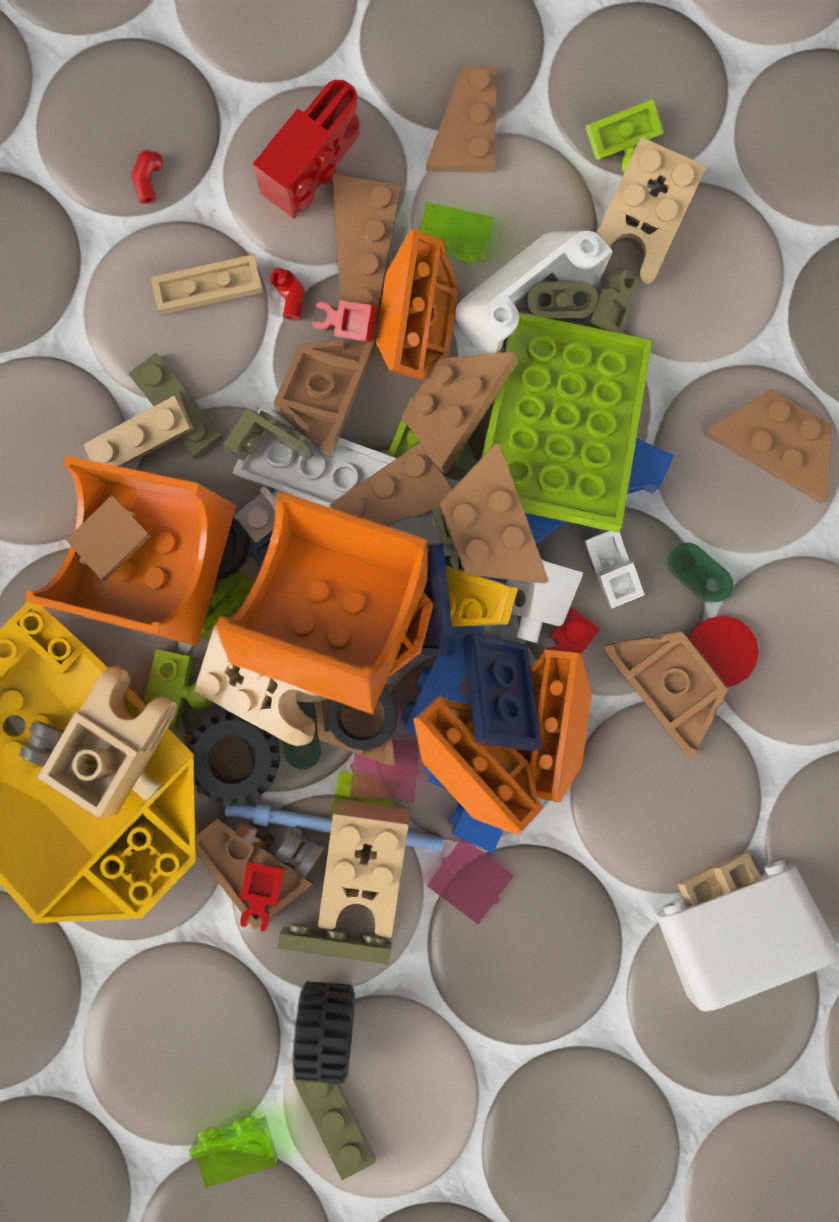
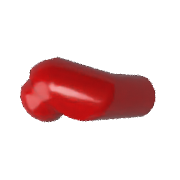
(141, 174)
(291, 290)

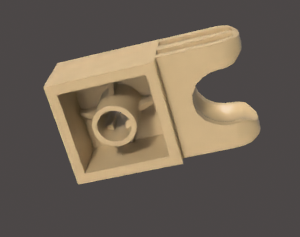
(649, 218)
(253, 696)
(106, 746)
(363, 873)

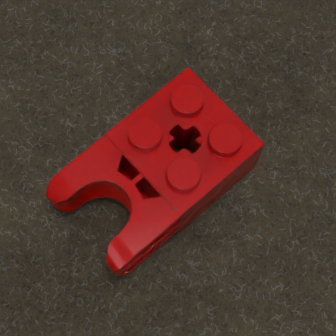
(308, 148)

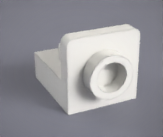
(259, 514)

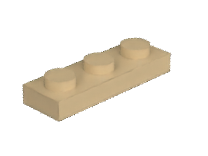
(206, 284)
(141, 434)

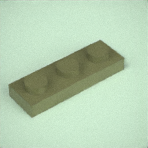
(160, 384)
(334, 943)
(336, 1126)

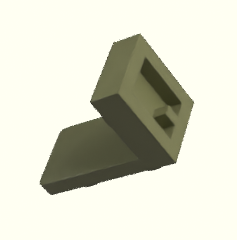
(247, 435)

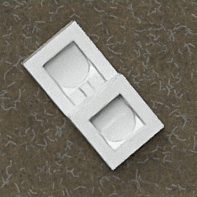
(612, 567)

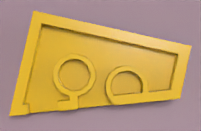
(478, 599)

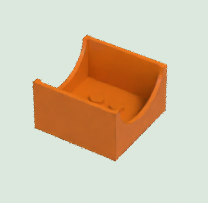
(169, 578)
(328, 603)

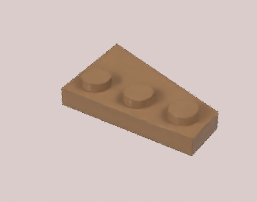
(469, 125)
(398, 491)
(227, 858)

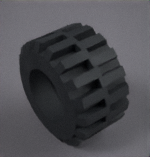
(227, 790)
(323, 1032)

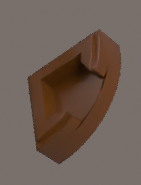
(255, 834)

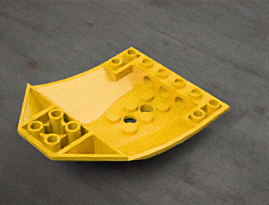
(52, 851)

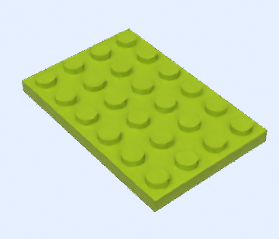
(571, 419)

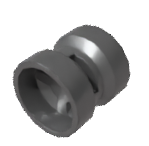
(41, 743)
(307, 855)

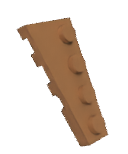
(364, 235)

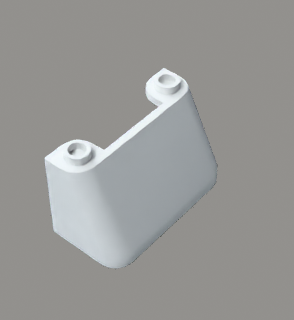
(490, 310)
(747, 938)

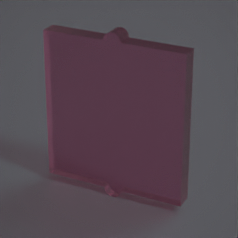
(386, 782)
(470, 880)

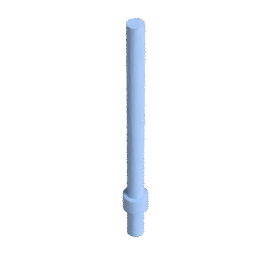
(264, 814)

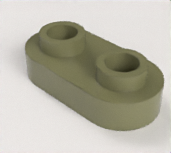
(561, 299)

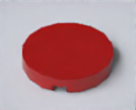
(727, 647)

